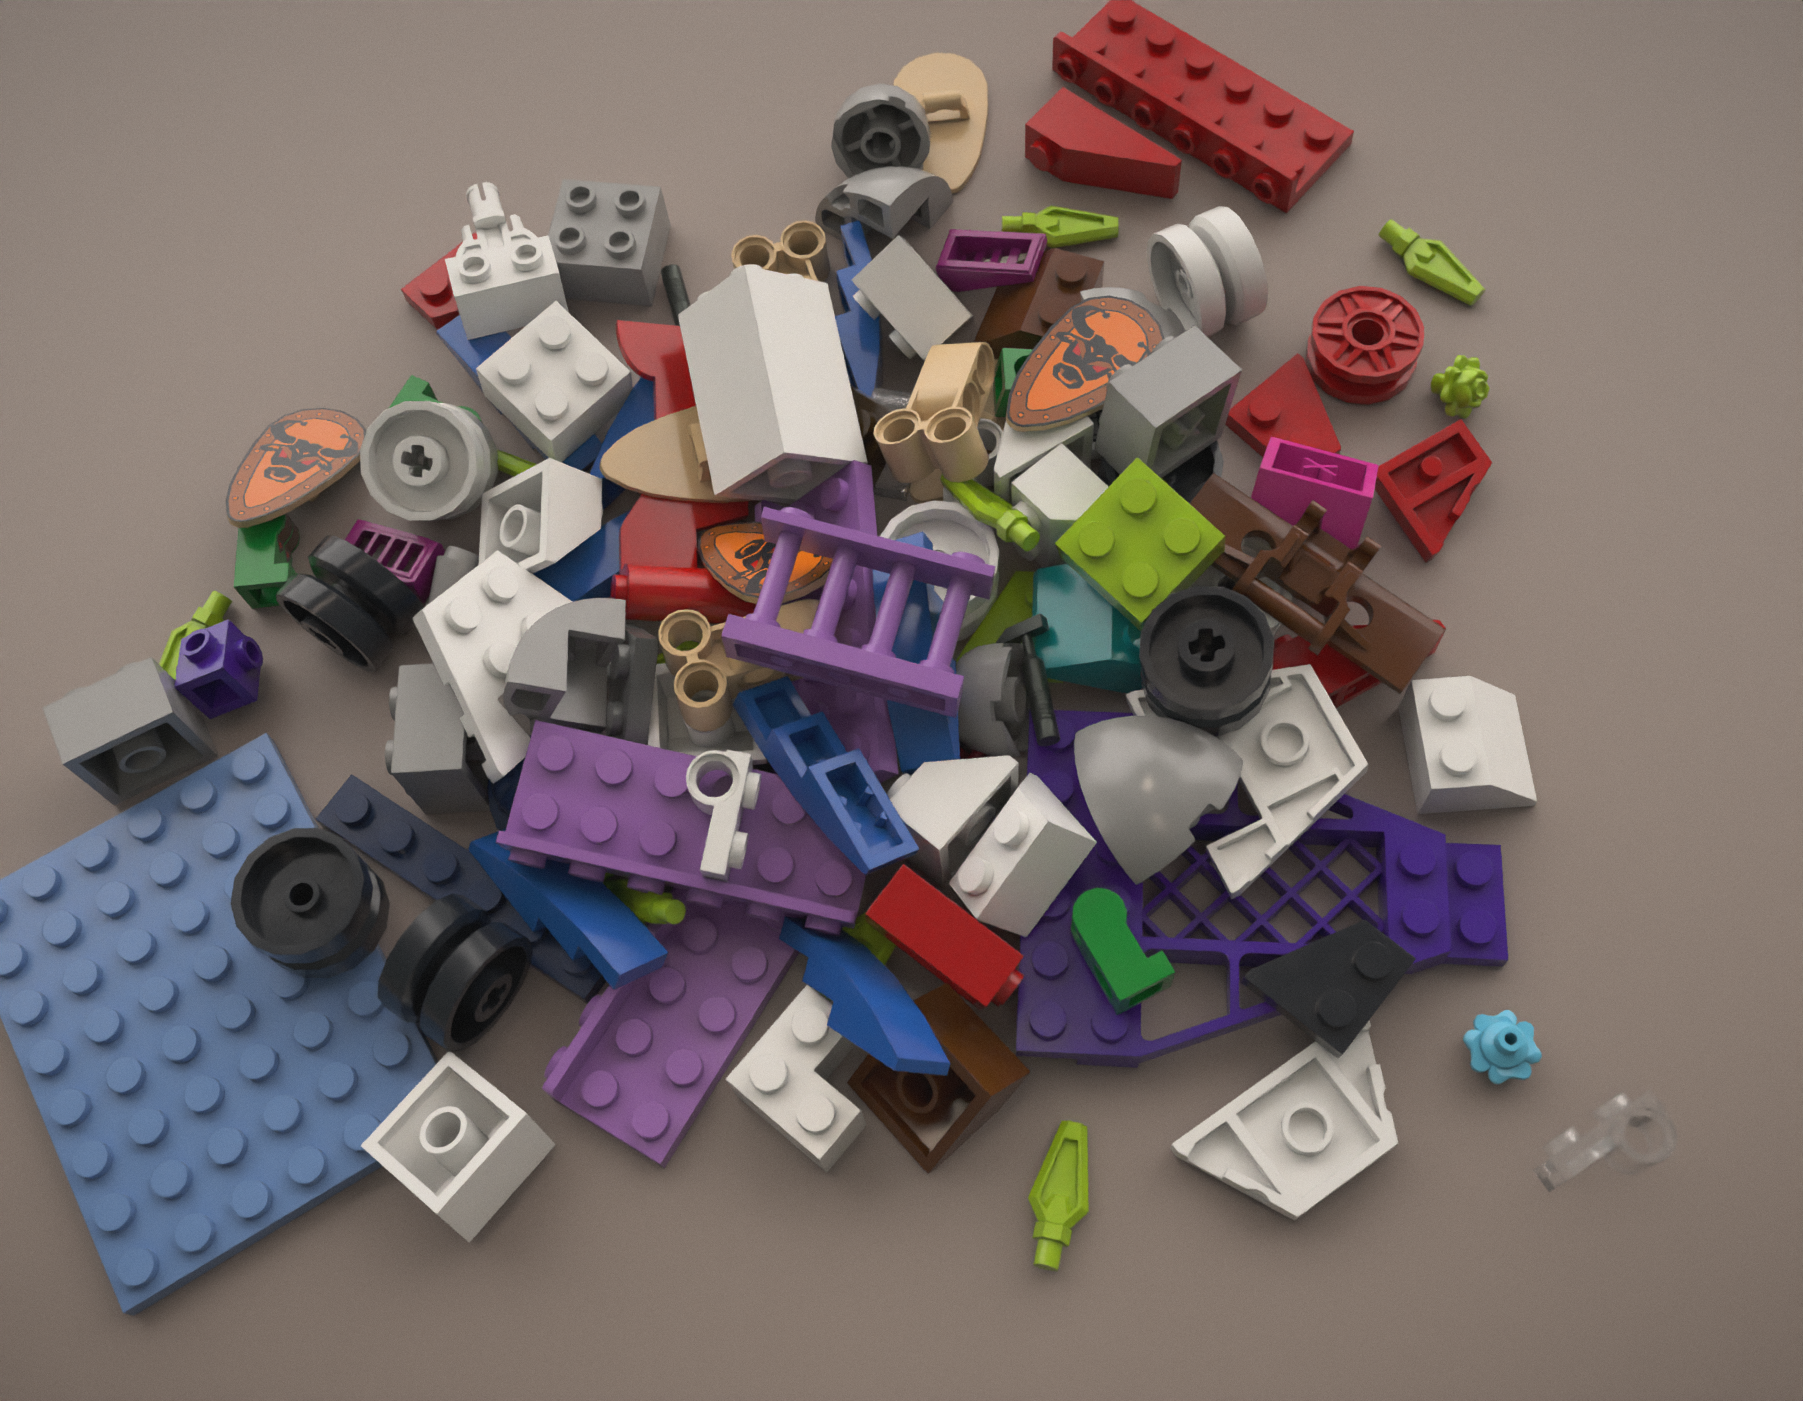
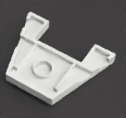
(471, 642)
(1292, 770)

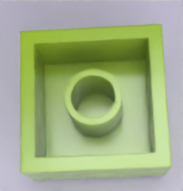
(1140, 543)

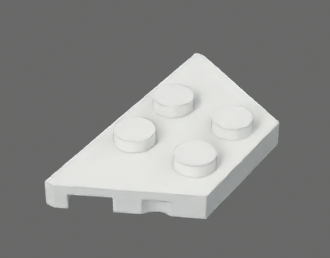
(1298, 1129)

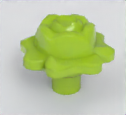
(1461, 386)

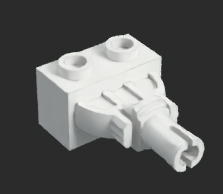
(503, 274)

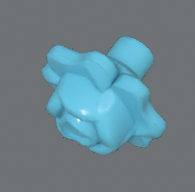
(1502, 1047)

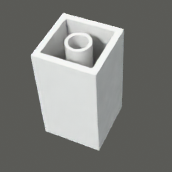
(770, 385)

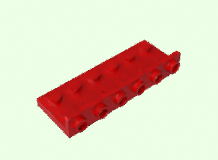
(1201, 102)

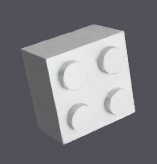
(555, 382)

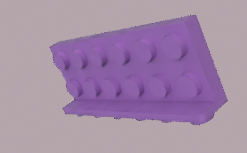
(856, 717)
(631, 815)
(667, 1038)

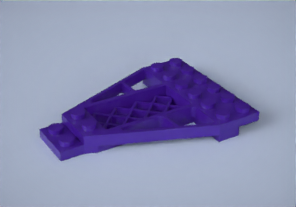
(1432, 901)

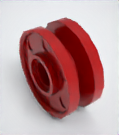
(1364, 344)

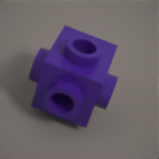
(219, 669)

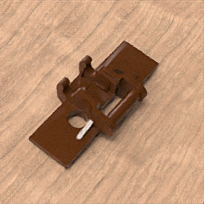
(1324, 577)

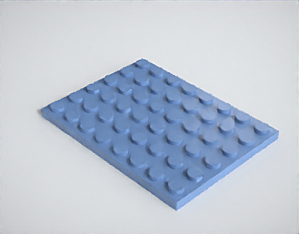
(174, 1057)

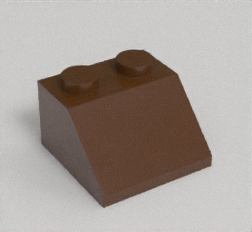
(1026, 311)
(941, 1112)

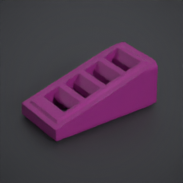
(964, 253)
(423, 549)

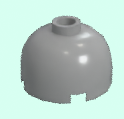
(879, 130)
(994, 700)

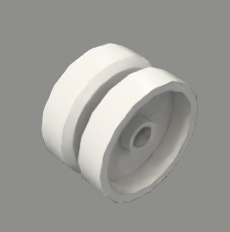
(1208, 271)
(398, 453)
(951, 531)

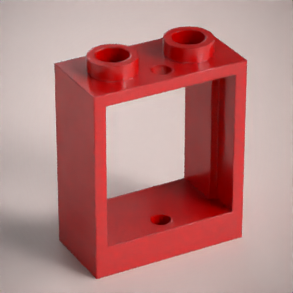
(945, 939)

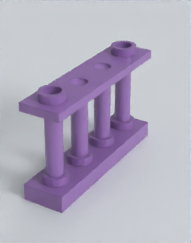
(873, 667)

